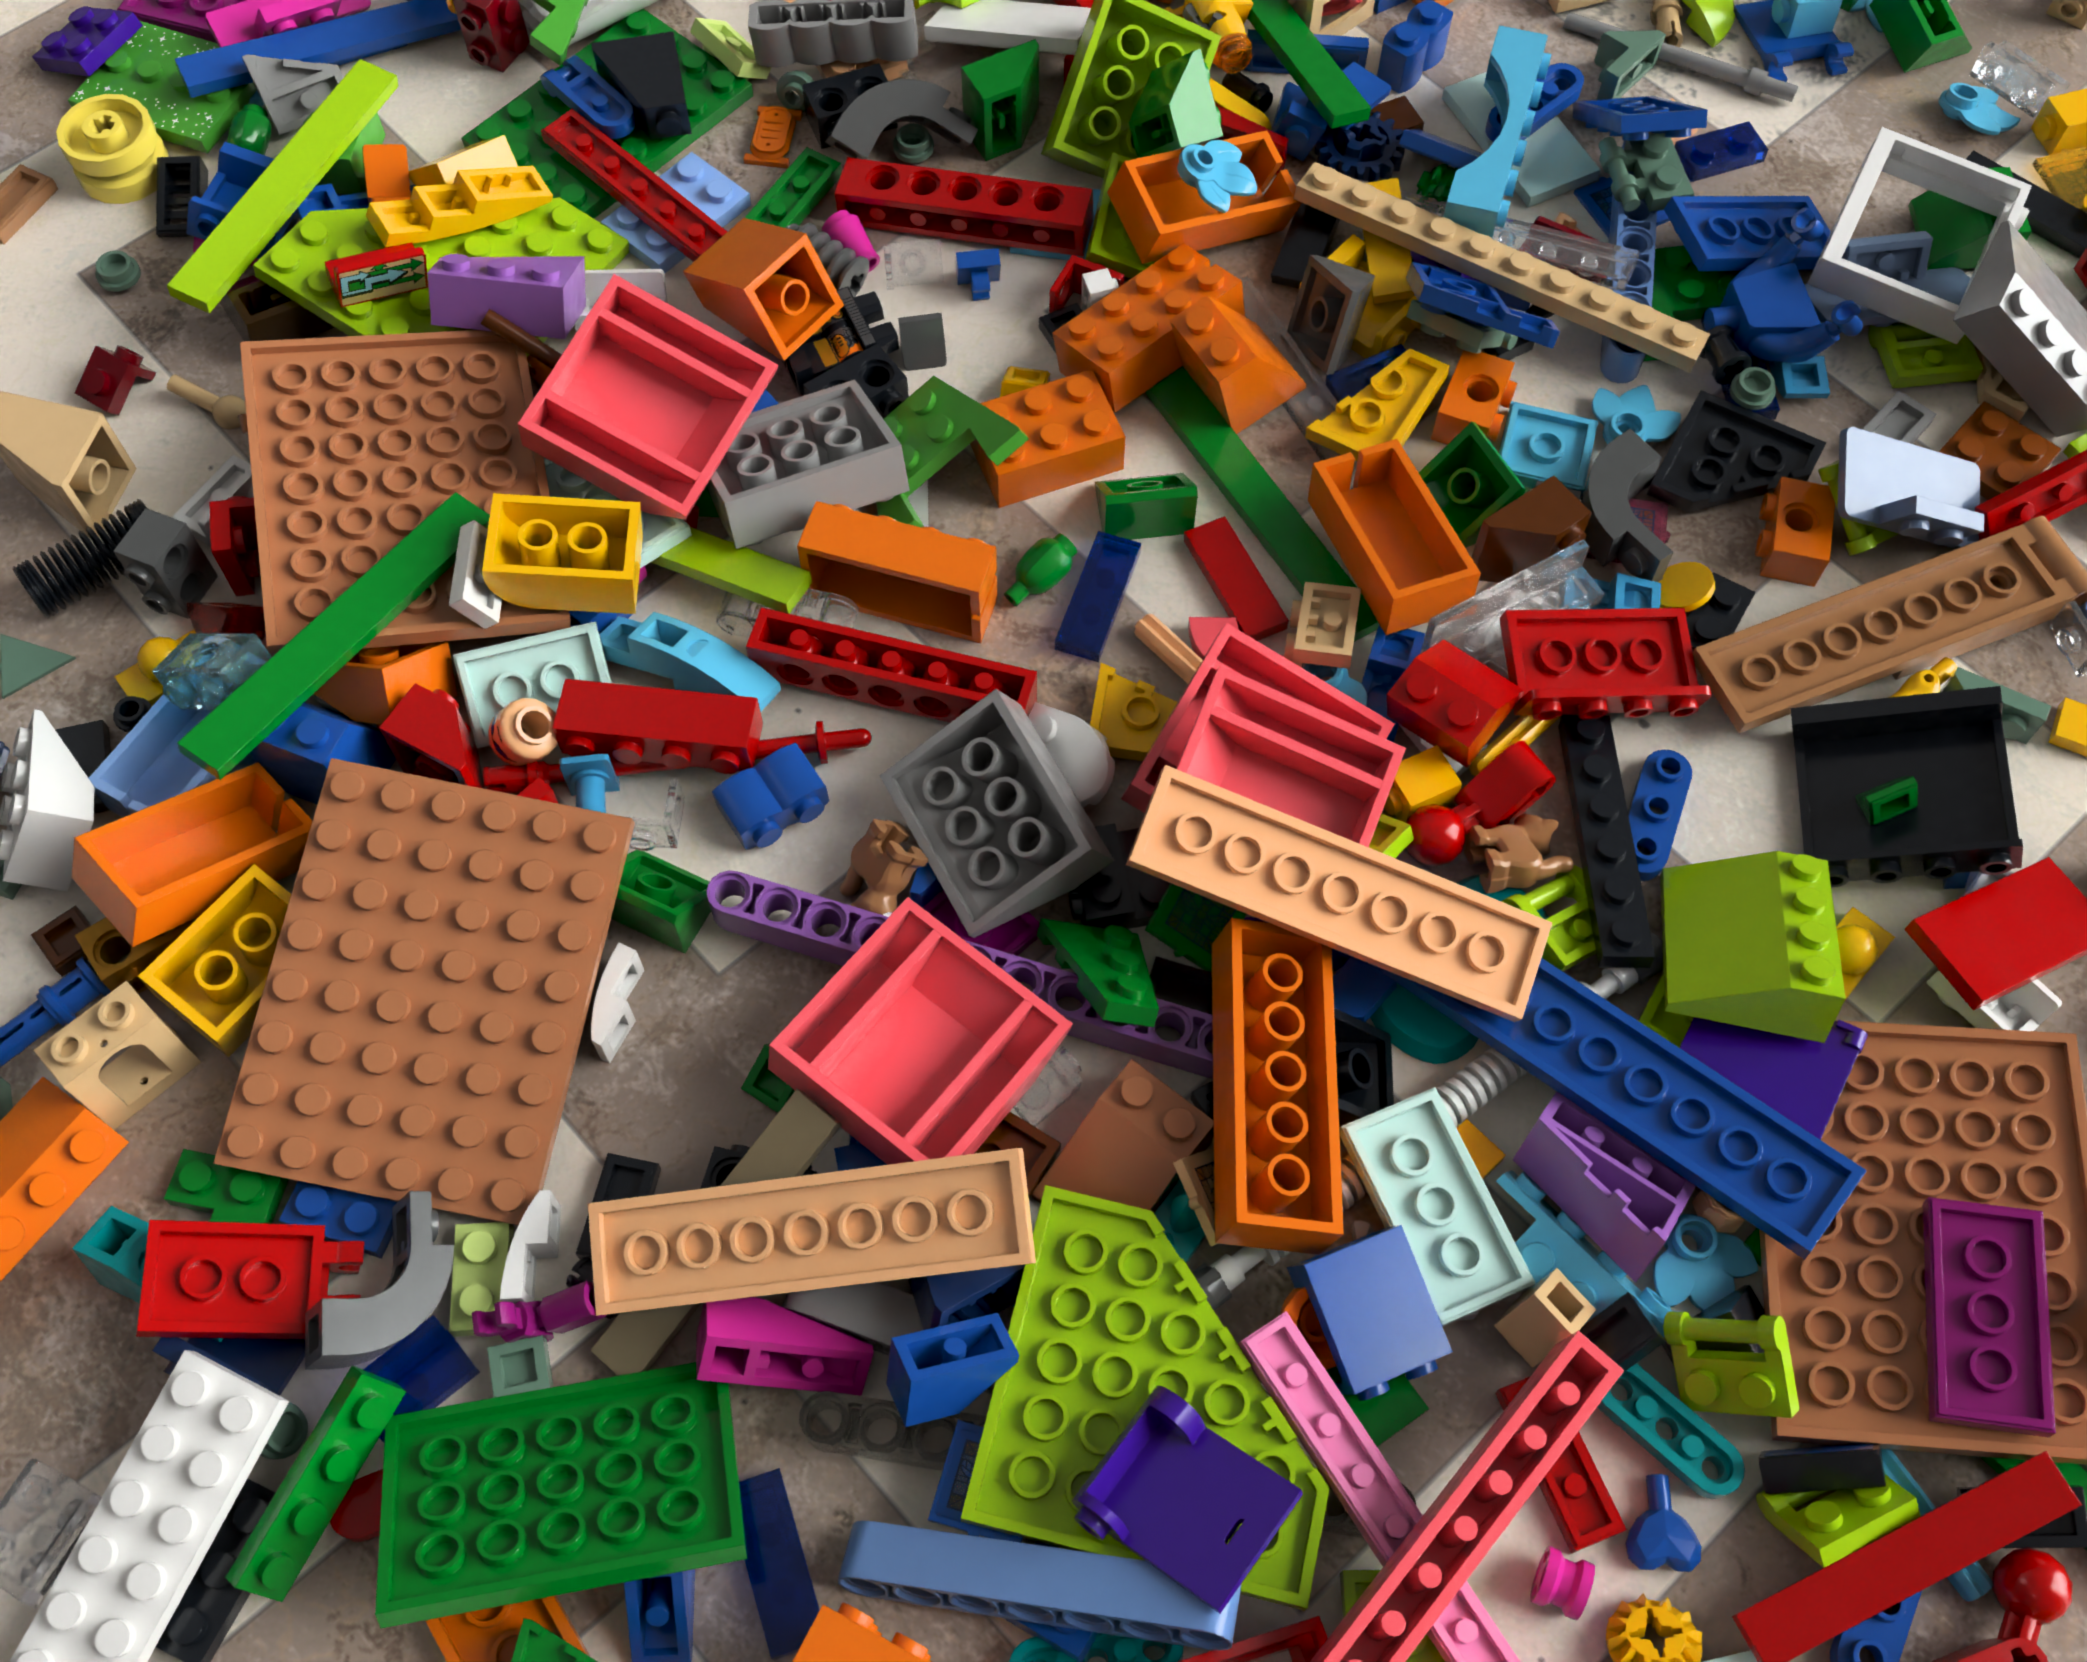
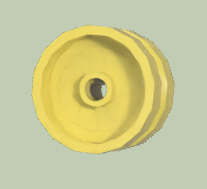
(112, 147)

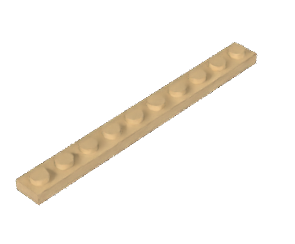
(1502, 267)

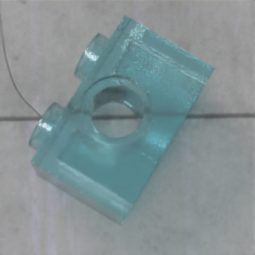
(209, 668)

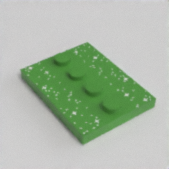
(148, 72)

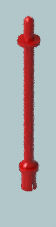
(515, 779)

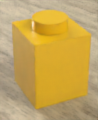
(2062, 122)
(1422, 782)

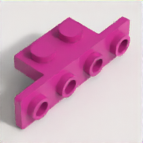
(268, 17)

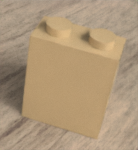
(64, 457)

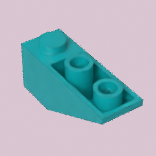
(116, 1252)

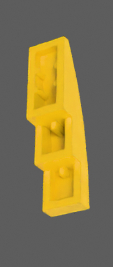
(470, 203)

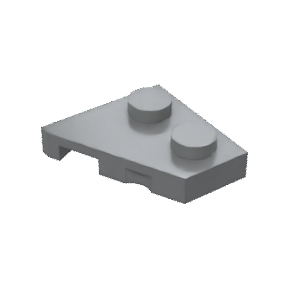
(291, 87)

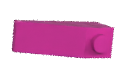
(774, 1347)

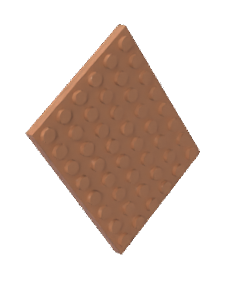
(362, 447)
(427, 992)
(1950, 1120)

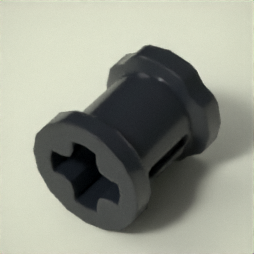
(1724, 355)

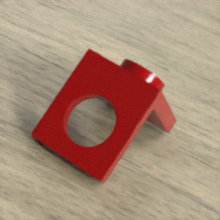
(1072, 281)

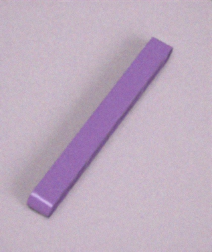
(858, 925)

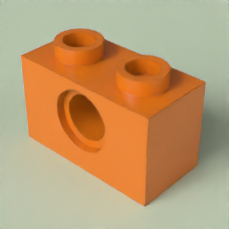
(1475, 395)
(1796, 531)

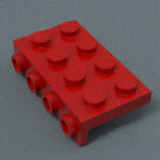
(1602, 662)

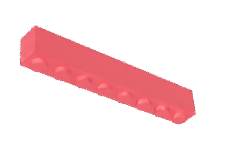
(1474, 1506)

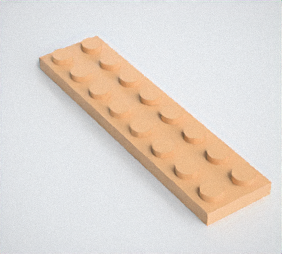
(1340, 893)
(811, 1232)

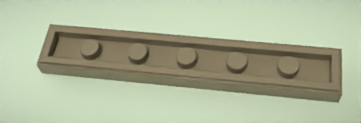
(781, 1151)

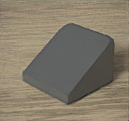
(922, 341)

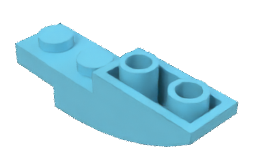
(687, 656)

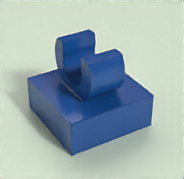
(979, 270)

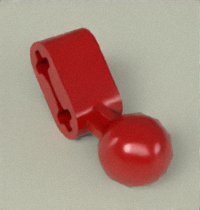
(1490, 800)
(2033, 1594)

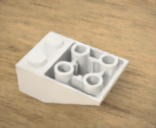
(45, 808)

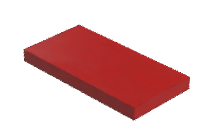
(2005, 933)

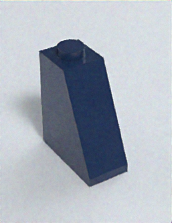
(965, 1294)

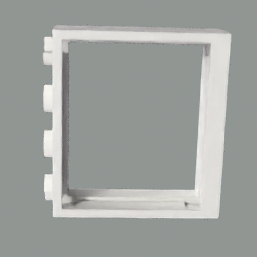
(1934, 171)

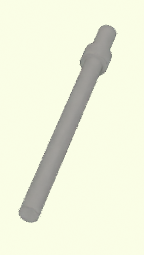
(1752, 80)

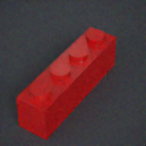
(658, 725)

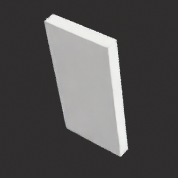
(1009, 25)

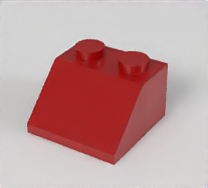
(1452, 701)
(432, 738)

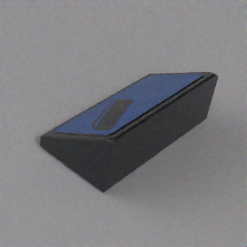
(1822, 1468)

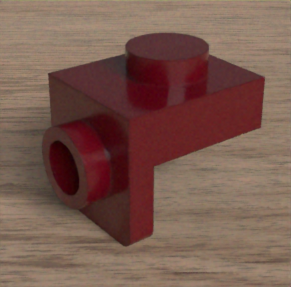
(111, 377)

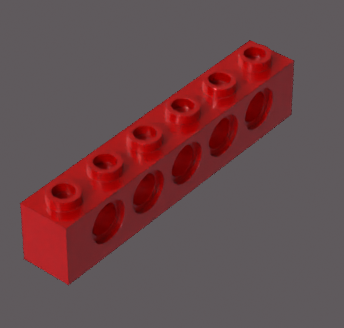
(967, 206)
(881, 667)

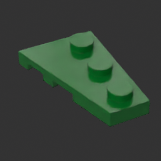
(1108, 968)

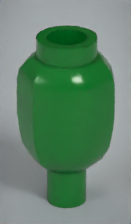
(251, 129)
(1041, 568)

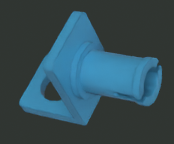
(589, 779)

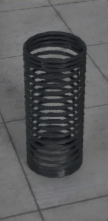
(41, 592)

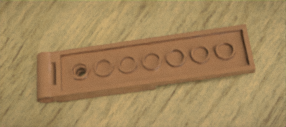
(1894, 624)

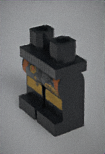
(841, 338)

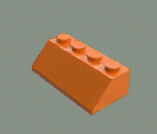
(47, 1160)

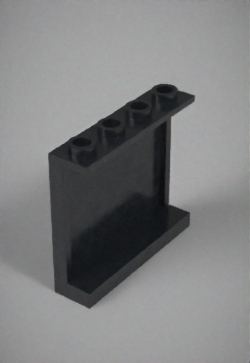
(1962, 776)

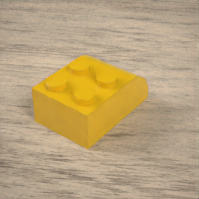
(564, 553)
(223, 961)

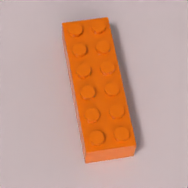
(1274, 1091)

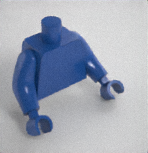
(1772, 307)

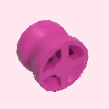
(1562, 1583)

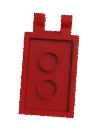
(237, 1278)

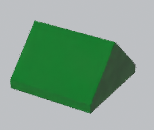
(1470, 482)
(1147, 506)
(661, 900)

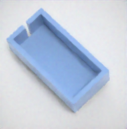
(148, 762)

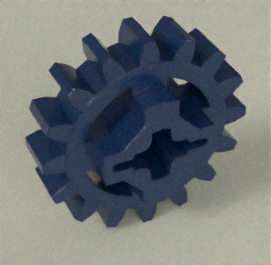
(1364, 150)

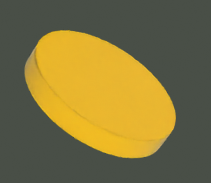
(1686, 586)

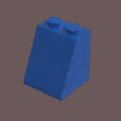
(305, 742)

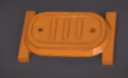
(772, 136)

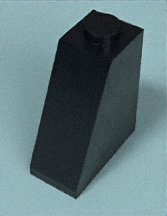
(650, 78)

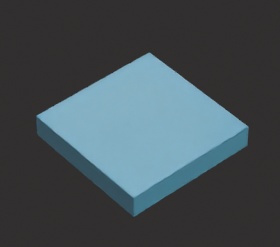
(1547, 444)

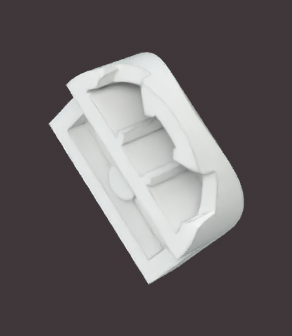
(1077, 750)

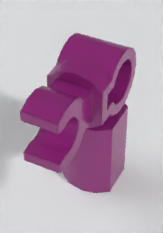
(553, 1314)

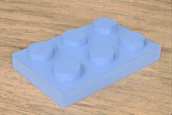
(700, 185)

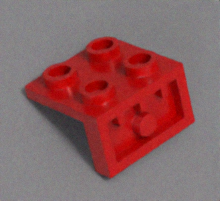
(235, 542)

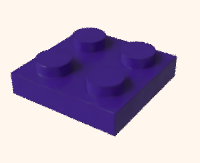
(86, 40)

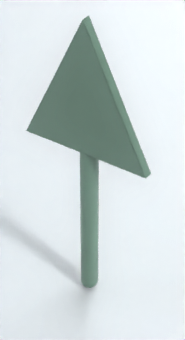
(26, 663)

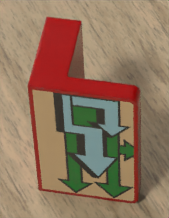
(377, 274)

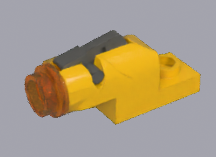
(1227, 20)

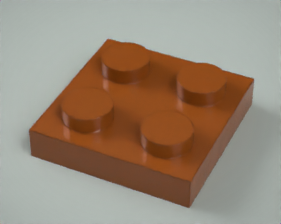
(2001, 449)

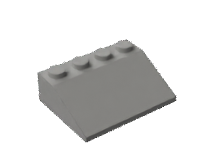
(2029, 330)
(804, 452)
(995, 815)

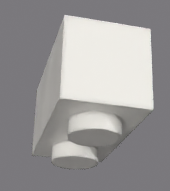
(1096, 286)

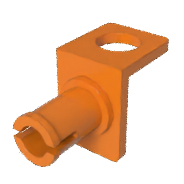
(386, 172)

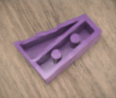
(531, 292)
(1604, 1183)

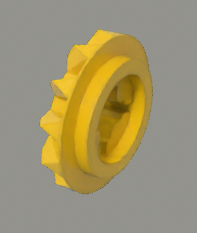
(1629, 1625)

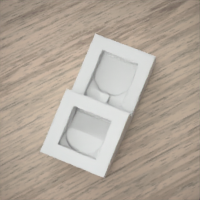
(611, 1012)
(534, 1239)

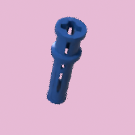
(53, 1006)

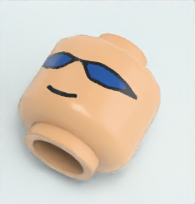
(523, 732)

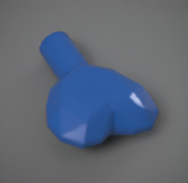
(1662, 1534)

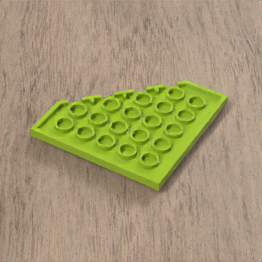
(298, 261)
(1094, 1336)

